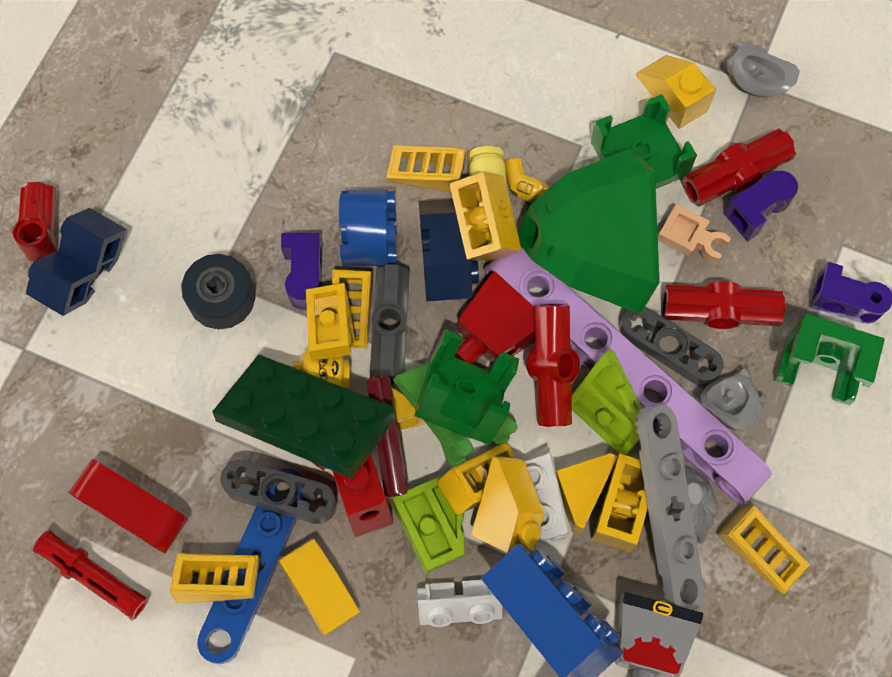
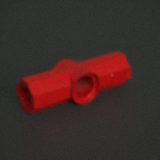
(739, 167)
(723, 305)
(553, 364)

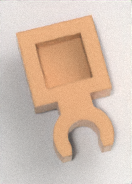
(688, 232)

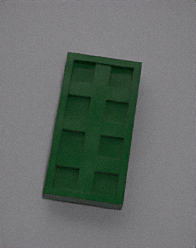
(305, 415)

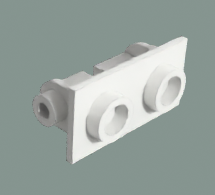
(546, 484)
(441, 607)

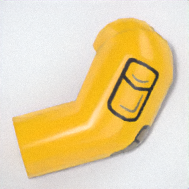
(521, 185)

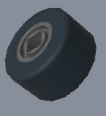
(226, 303)

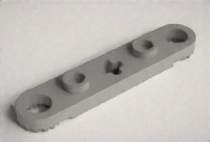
(667, 484)

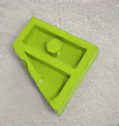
(609, 404)
(430, 525)

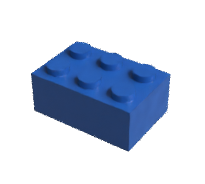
(553, 613)

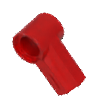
(36, 220)

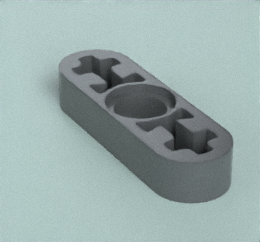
(688, 370)
(253, 472)

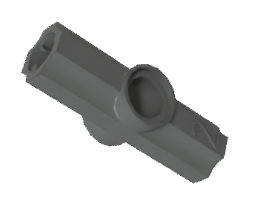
(390, 302)

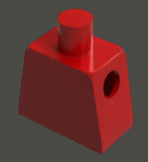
(495, 322)
(364, 495)

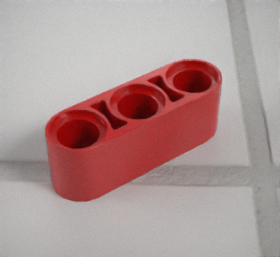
(128, 506)

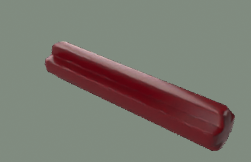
(389, 446)

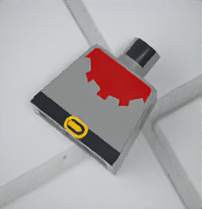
(654, 635)

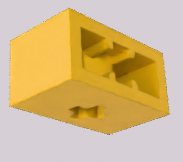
(485, 216)
(622, 506)

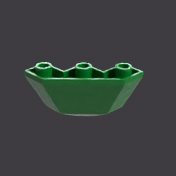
(599, 230)

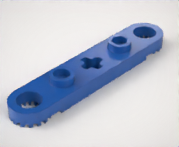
(264, 535)

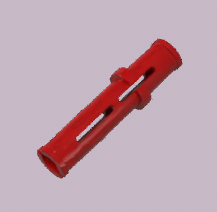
(77, 565)

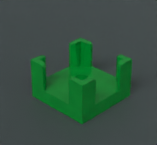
(650, 139)
(834, 346)
(464, 395)

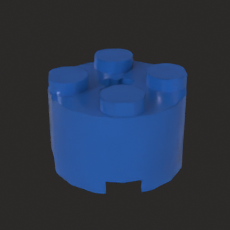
(368, 227)

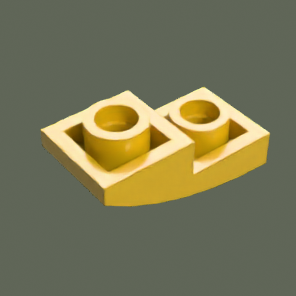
(318, 586)

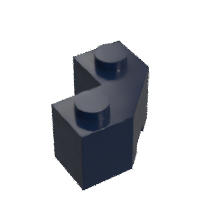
(85, 249)
(446, 268)

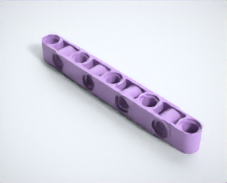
(739, 469)

